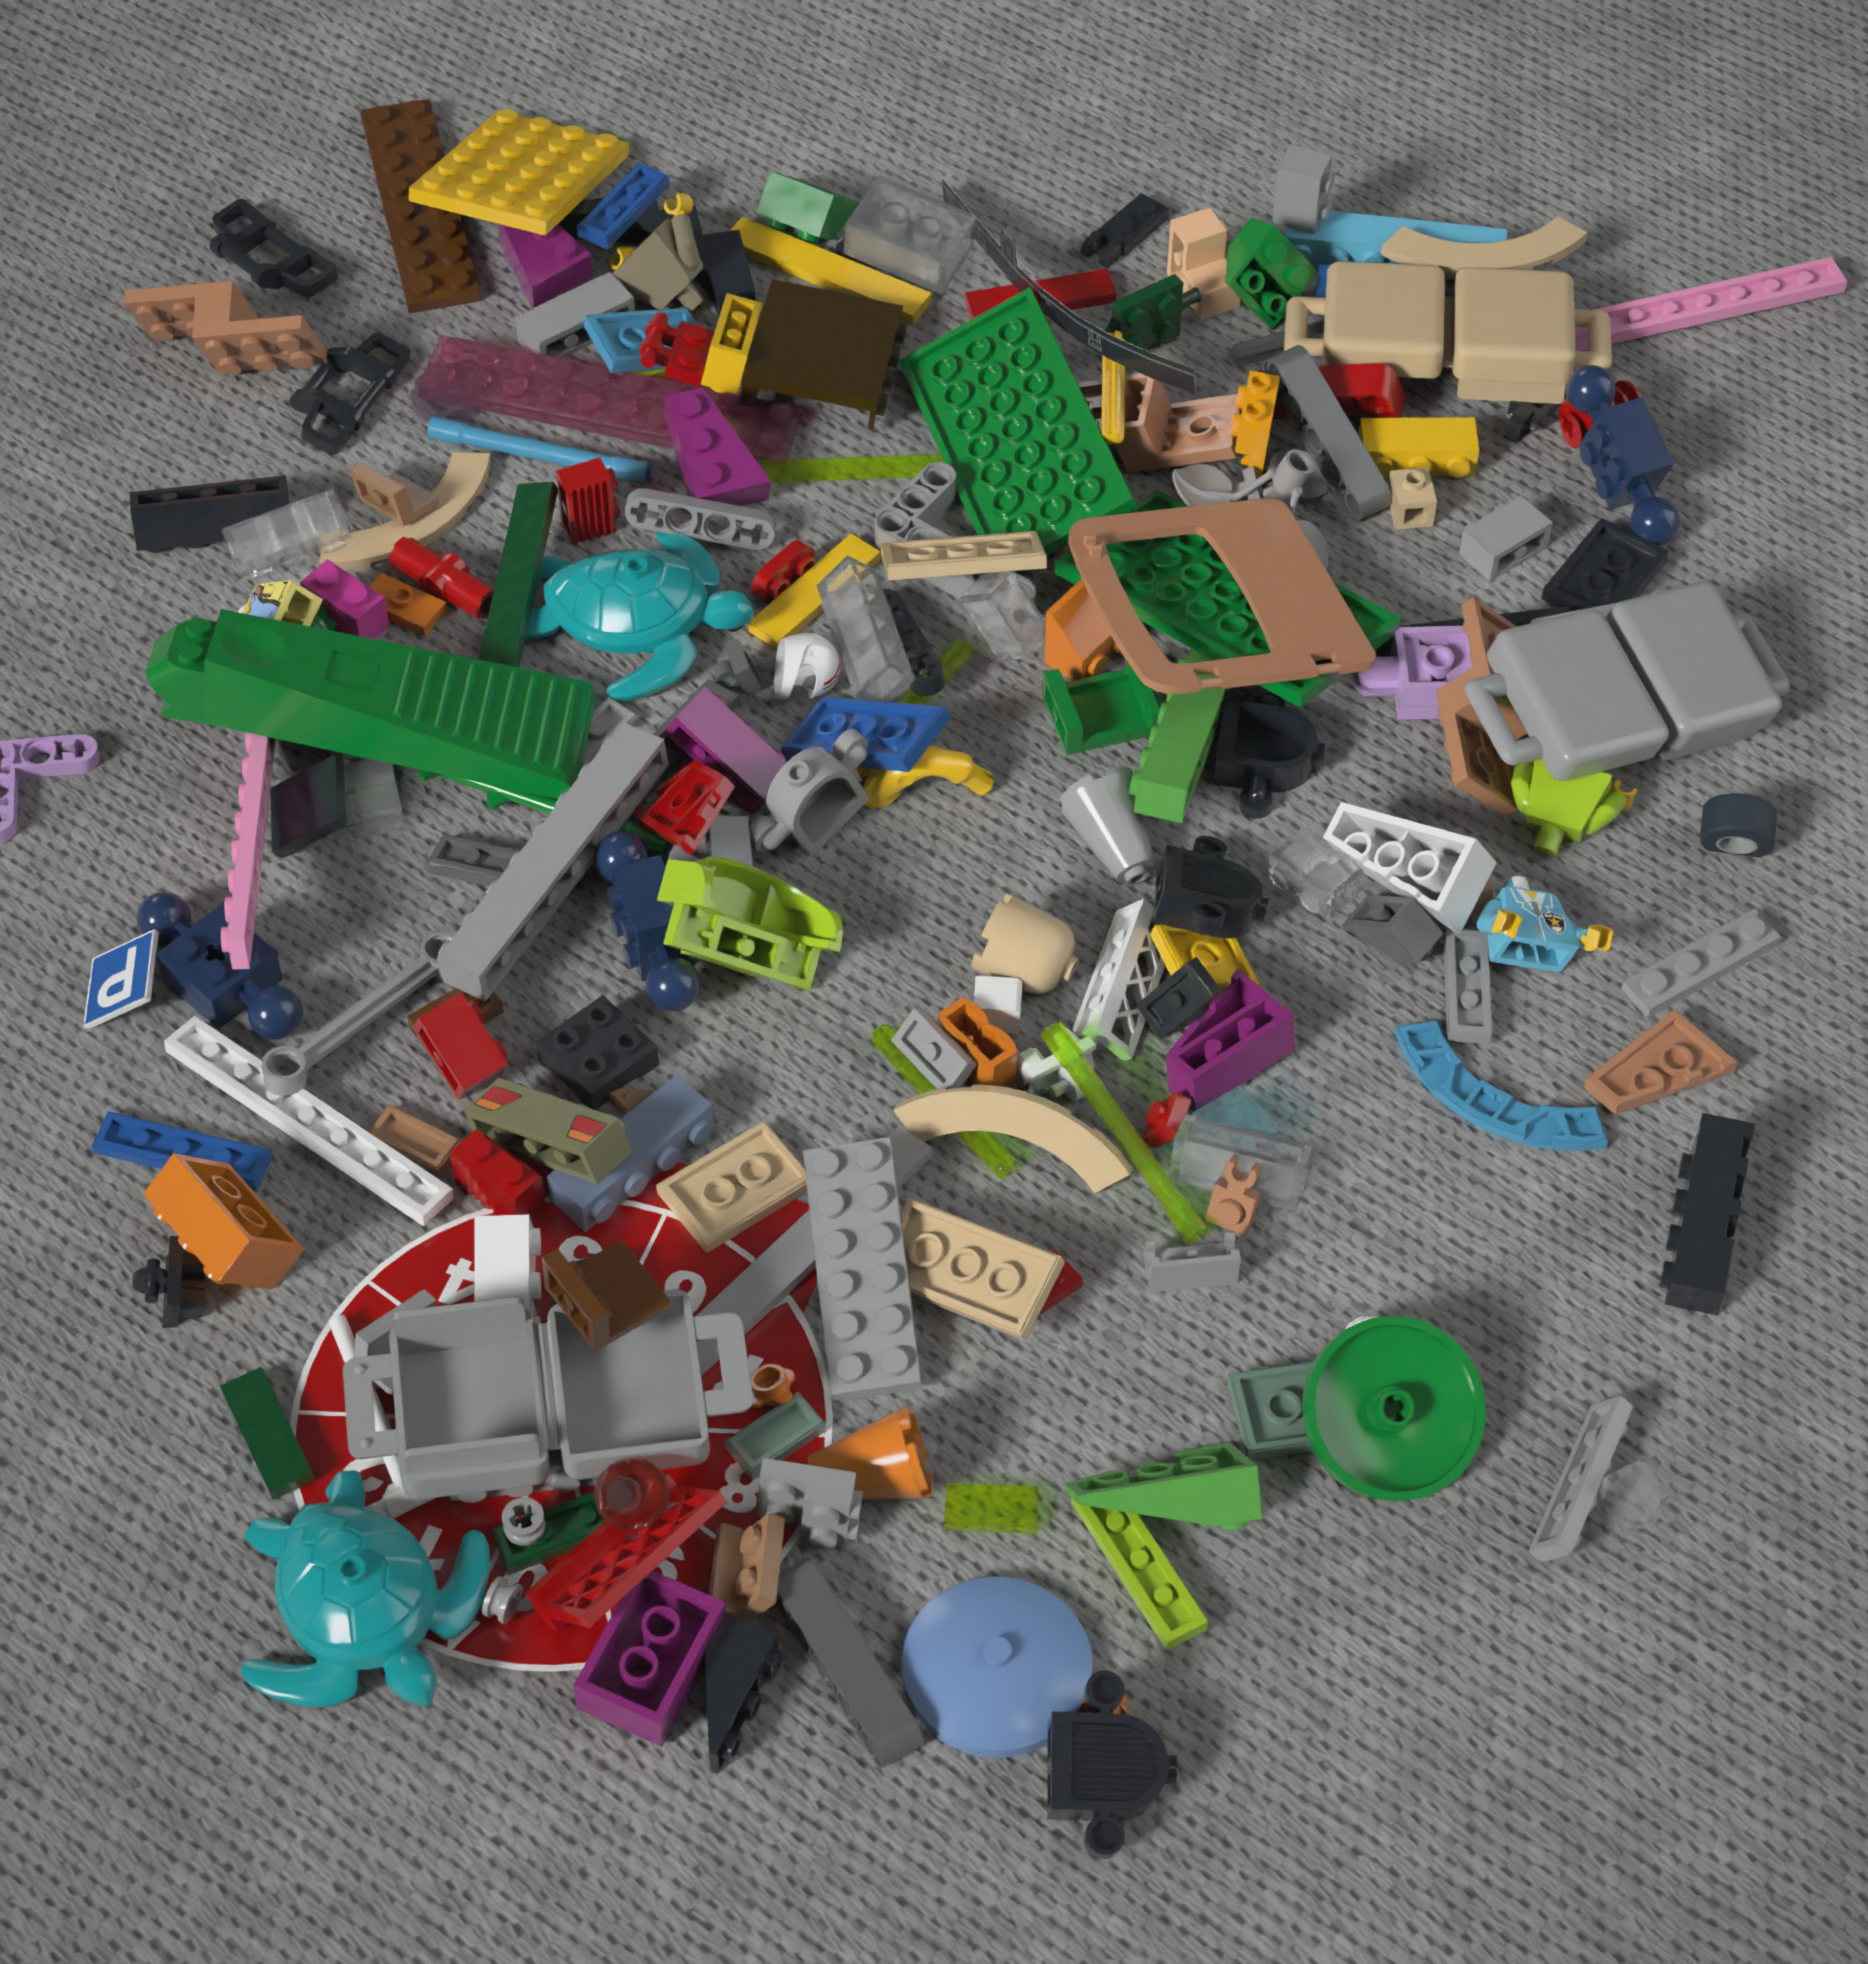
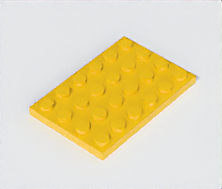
(520, 172)

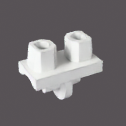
(1049, 1073)

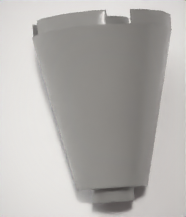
(1107, 823)

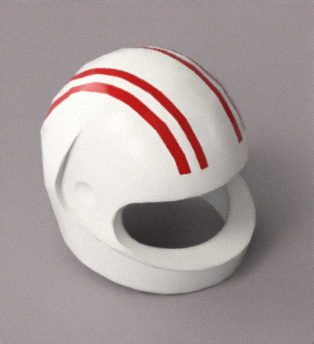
(801, 657)

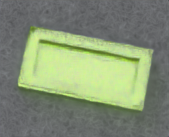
(991, 1508)

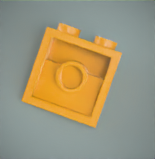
(1255, 421)

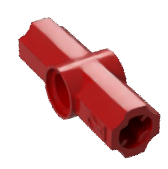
(442, 576)

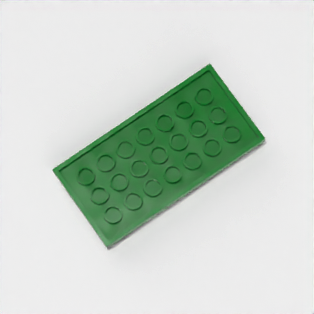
(1016, 425)
(1192, 597)

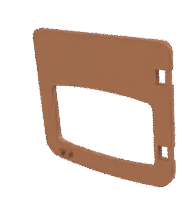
(1274, 569)

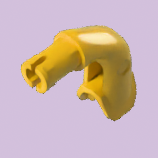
(956, 766)

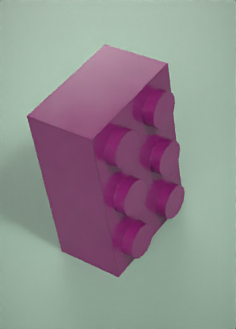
(649, 1657)

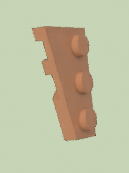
(1658, 1064)

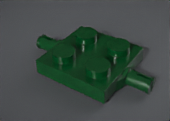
(1152, 313)

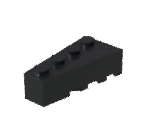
(1707, 1214)

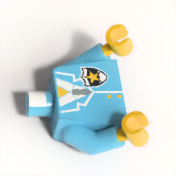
(1533, 930)

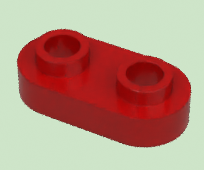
(783, 571)

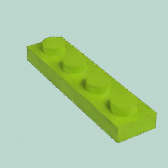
(1145, 1574)

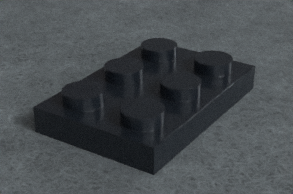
(1605, 569)

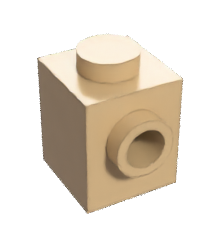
(1412, 498)

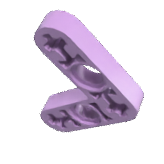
(17, 766)

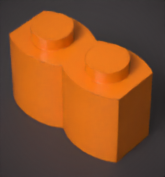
(985, 1043)

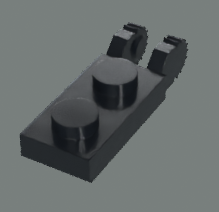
(1125, 229)

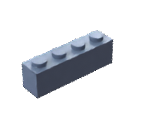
(658, 1133)

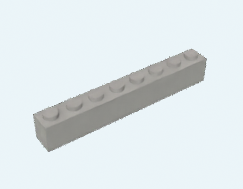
(551, 861)

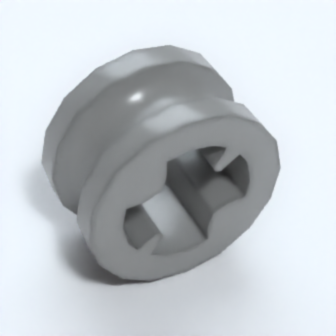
(526, 1507)
(502, 1600)

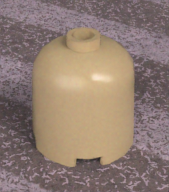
(1026, 946)

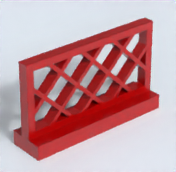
(617, 1559)

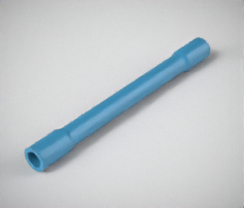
(461, 433)

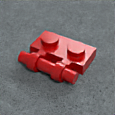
(688, 353)

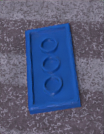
(894, 731)

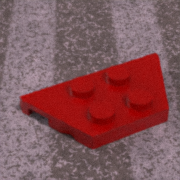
(686, 806)

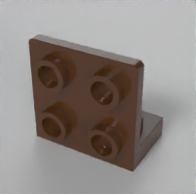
(604, 1293)

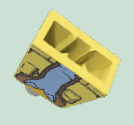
(283, 602)

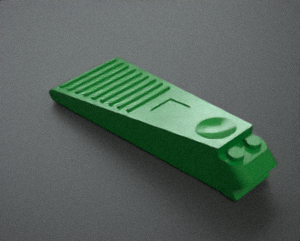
(376, 700)

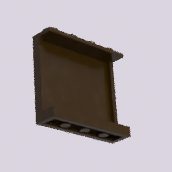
(825, 348)

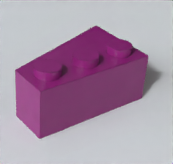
(711, 453)

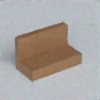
(392, 494)

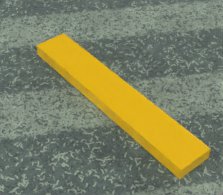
(829, 269)

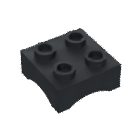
(597, 1052)

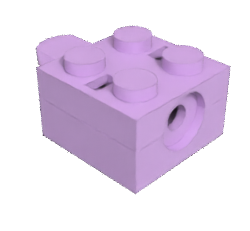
(1417, 667)

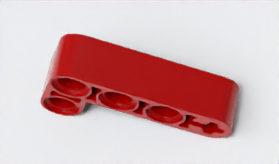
(1361, 390)

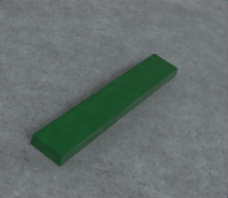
(518, 573)

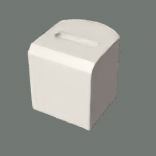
(1000, 1001)

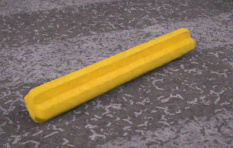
(1113, 399)

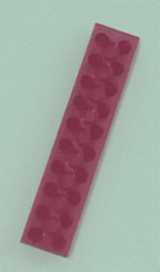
(589, 396)

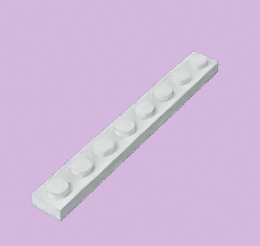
(311, 1122)

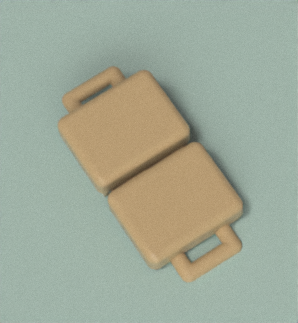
(1501, 332)

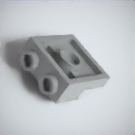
(814, 1497)

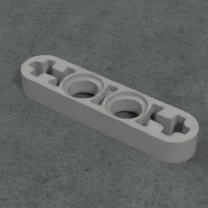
(698, 525)

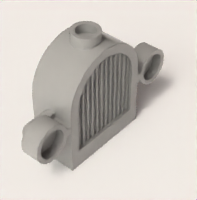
(813, 796)

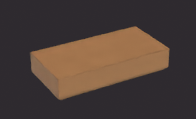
(415, 1139)

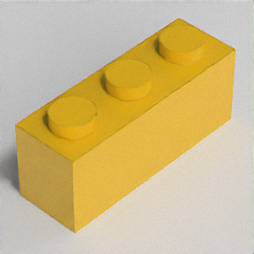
(731, 344)
(1438, 444)

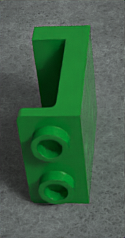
(1100, 709)

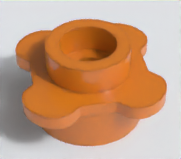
(771, 1385)

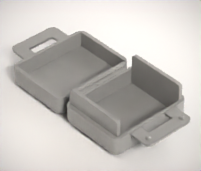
(1627, 683)
(493, 1392)

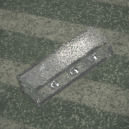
(865, 632)

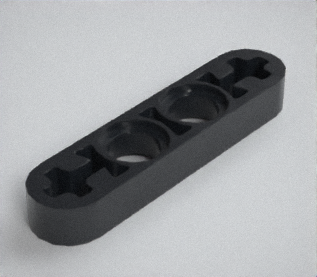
(914, 639)

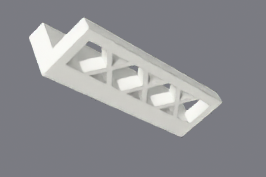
(1115, 972)

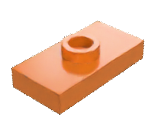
(409, 605)

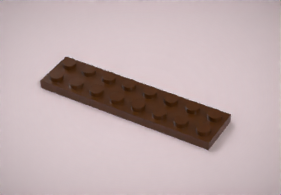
(425, 240)

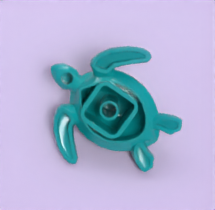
(639, 605)
(360, 1599)

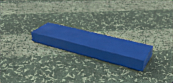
(155, 1143)

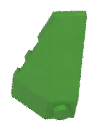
(1201, 1486)

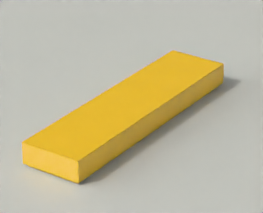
(802, 600)

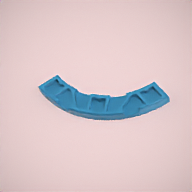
(1490, 1107)

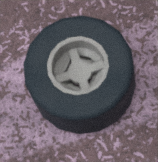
(1738, 825)

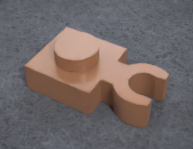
(1233, 1200)

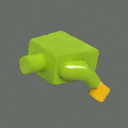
(1566, 807)

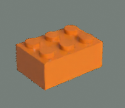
(222, 1222)

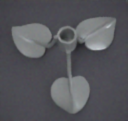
(1291, 471)

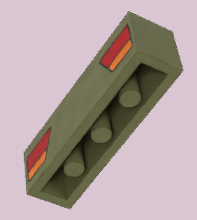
(550, 1130)

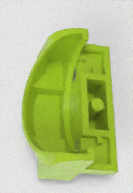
(747, 920)

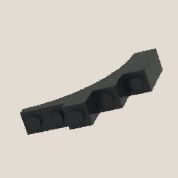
(721, 253)

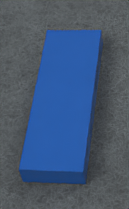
(623, 206)

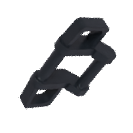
(268, 275)
(315, 401)

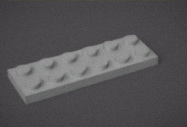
(862, 1269)

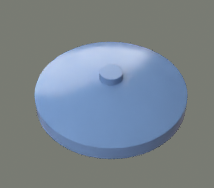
(994, 1664)

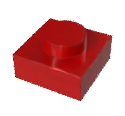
(1165, 1119)

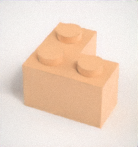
(1199, 260)

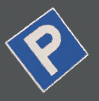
(121, 979)

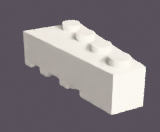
(1415, 860)

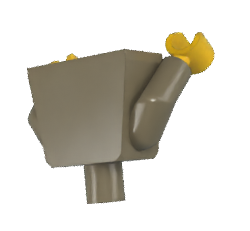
(663, 261)

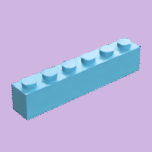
(1361, 236)

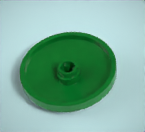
(1394, 1408)

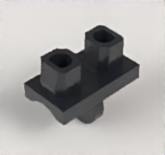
(178, 1300)

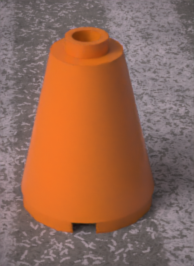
(885, 1457)

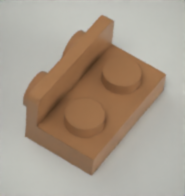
(747, 1566)

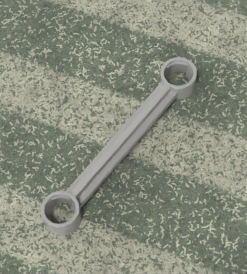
(351, 1020)

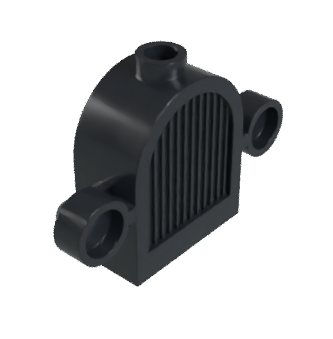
(1265, 751)
(1207, 892)
(1104, 1766)

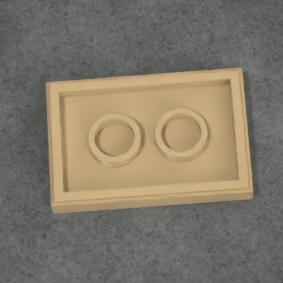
(734, 1186)

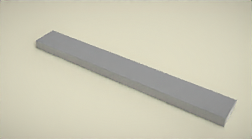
(793, 1257)

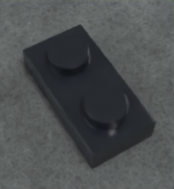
(1178, 998)

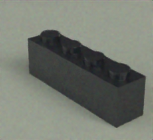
(197, 513)

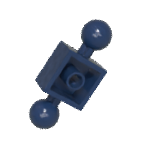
(1624, 453)
(643, 920)
(204, 974)

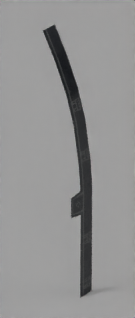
(1109, 346)

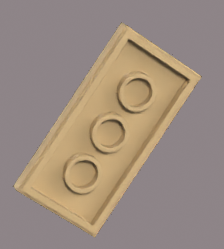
(963, 555)
(976, 1269)

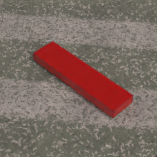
(1072, 290)

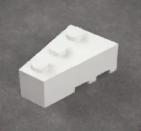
(507, 1259)

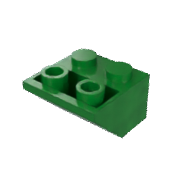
(1266, 270)

